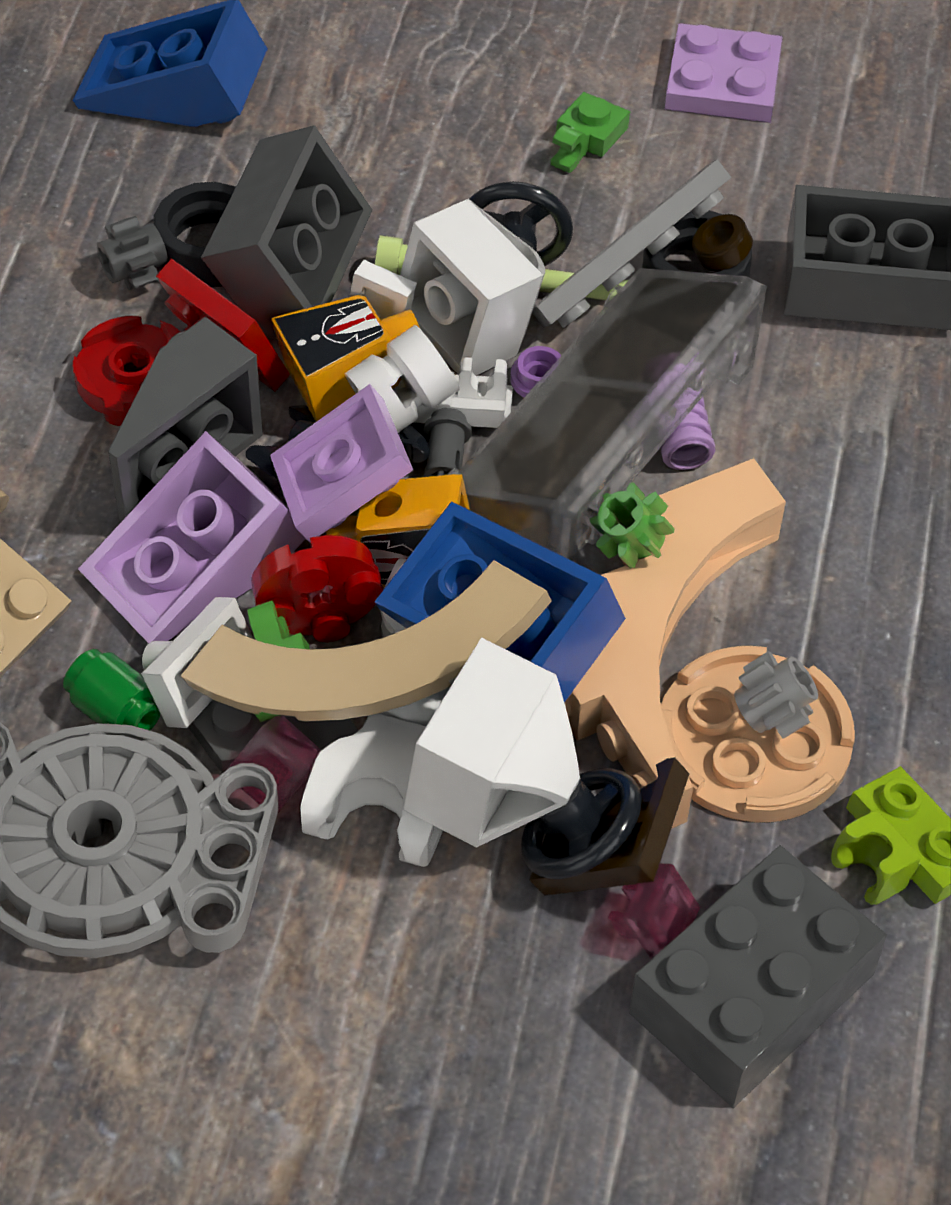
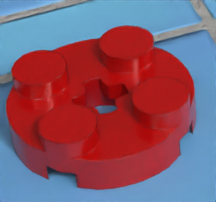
(100, 363)
(319, 586)

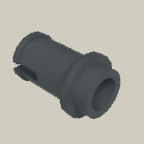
(446, 437)

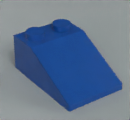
(177, 68)
(459, 550)

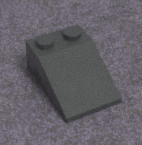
(193, 387)

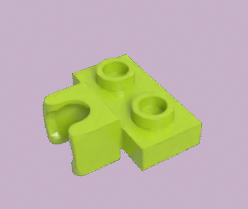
(898, 836)

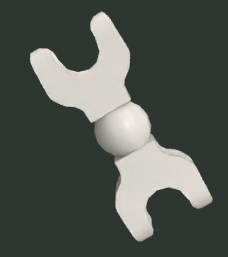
(374, 770)

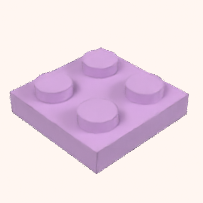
(723, 72)
(340, 463)

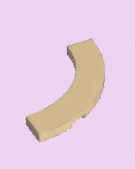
(372, 674)

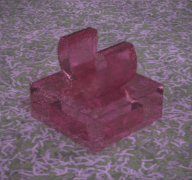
(656, 910)

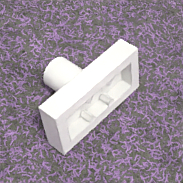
(167, 660)

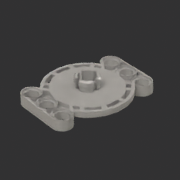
(162, 849)

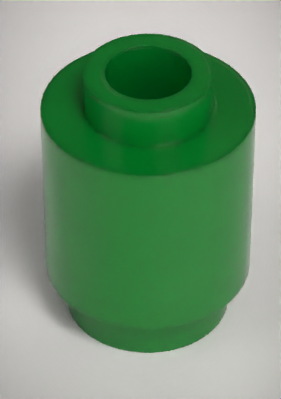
(110, 691)

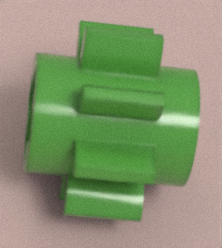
(632, 525)

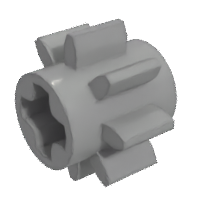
(776, 694)

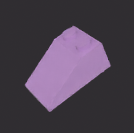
(190, 542)

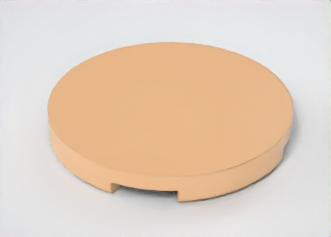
(747, 771)

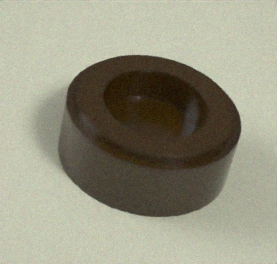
(722, 242)

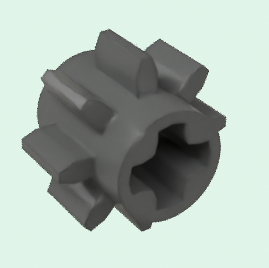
(132, 253)

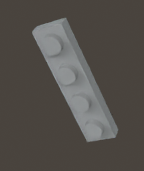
(650, 232)

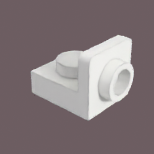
(384, 289)

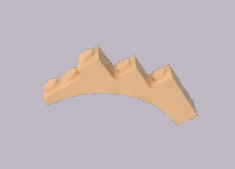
(619, 695)

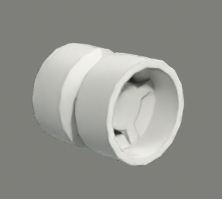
(418, 365)

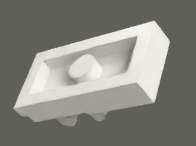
(480, 398)

